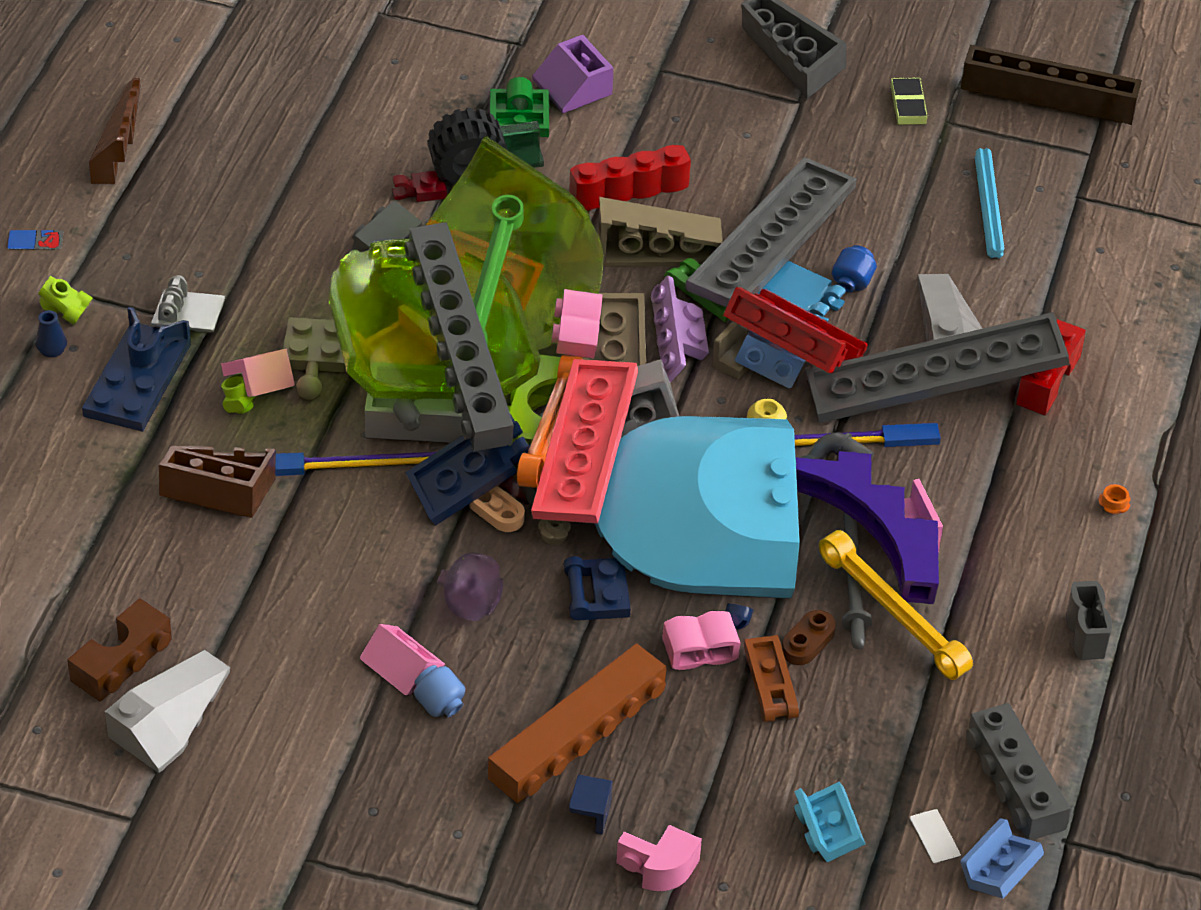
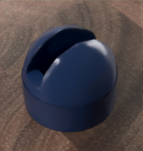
(740, 615)

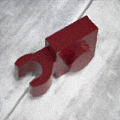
(422, 185)

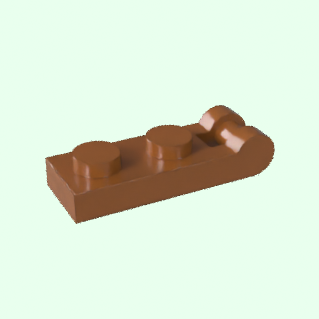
(771, 677)

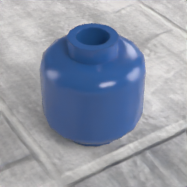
(855, 268)

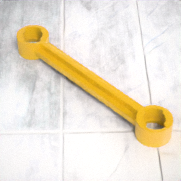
(950, 657)

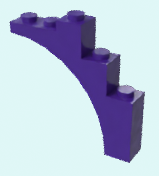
(881, 511)

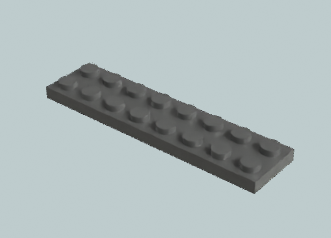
(772, 232)
(938, 367)

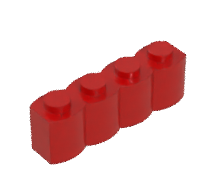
(631, 177)

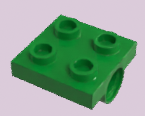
(521, 104)

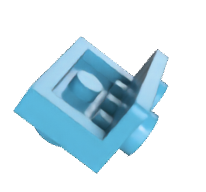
(829, 821)

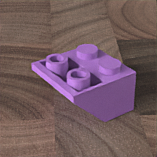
(575, 74)

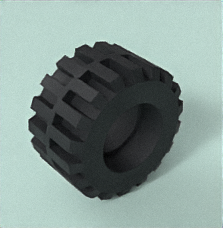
(457, 140)

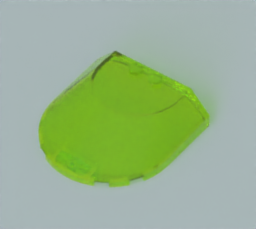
(550, 249)
(388, 332)

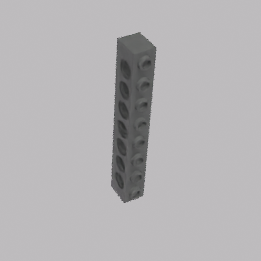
(459, 337)

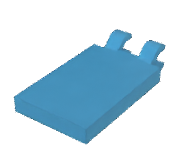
(806, 290)

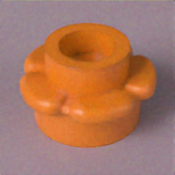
(1115, 499)

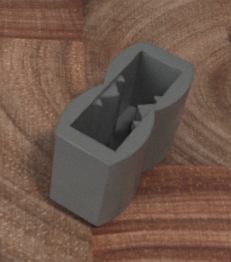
(1088, 620)

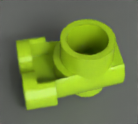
(60, 297)
(236, 395)

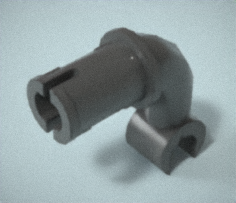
(833, 444)

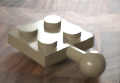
(314, 348)

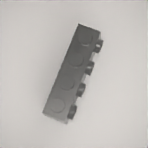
(1018, 772)

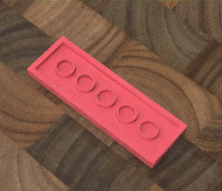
(585, 441)

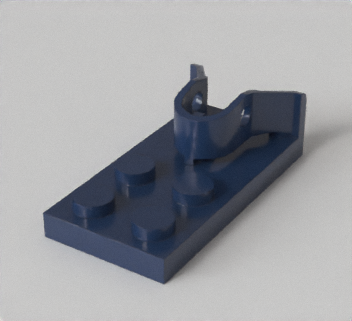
(138, 373)

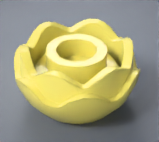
(767, 410)

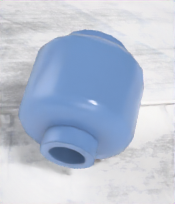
(439, 691)

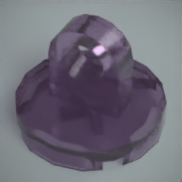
(472, 586)

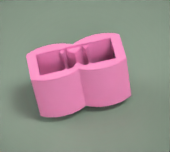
(578, 323)
(701, 640)

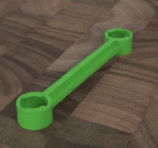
(496, 254)

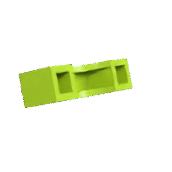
(533, 395)

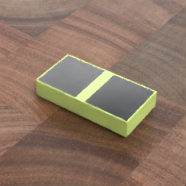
(908, 101)

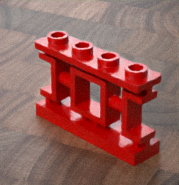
(793, 328)

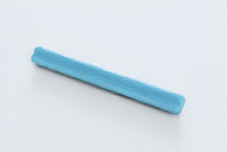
(989, 203)

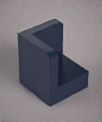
(592, 798)

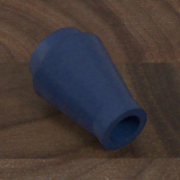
(50, 336)

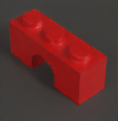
(1040, 389)

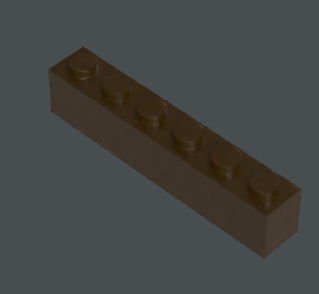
(1050, 84)

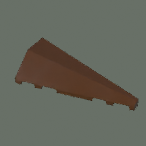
(116, 137)

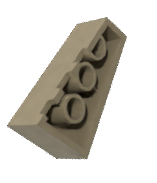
(654, 235)

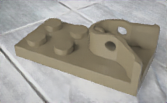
(621, 329)

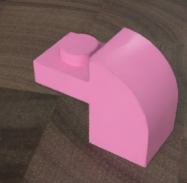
(664, 864)

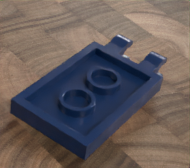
(460, 476)

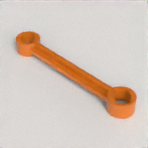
(532, 463)

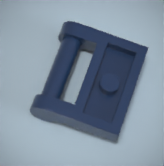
(608, 587)

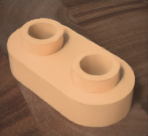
(500, 510)

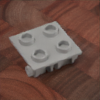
(197, 308)

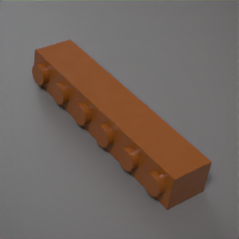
(576, 723)

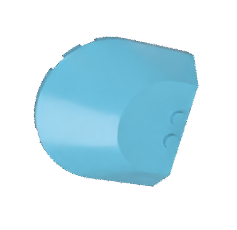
(706, 505)

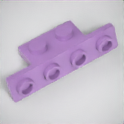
(678, 328)

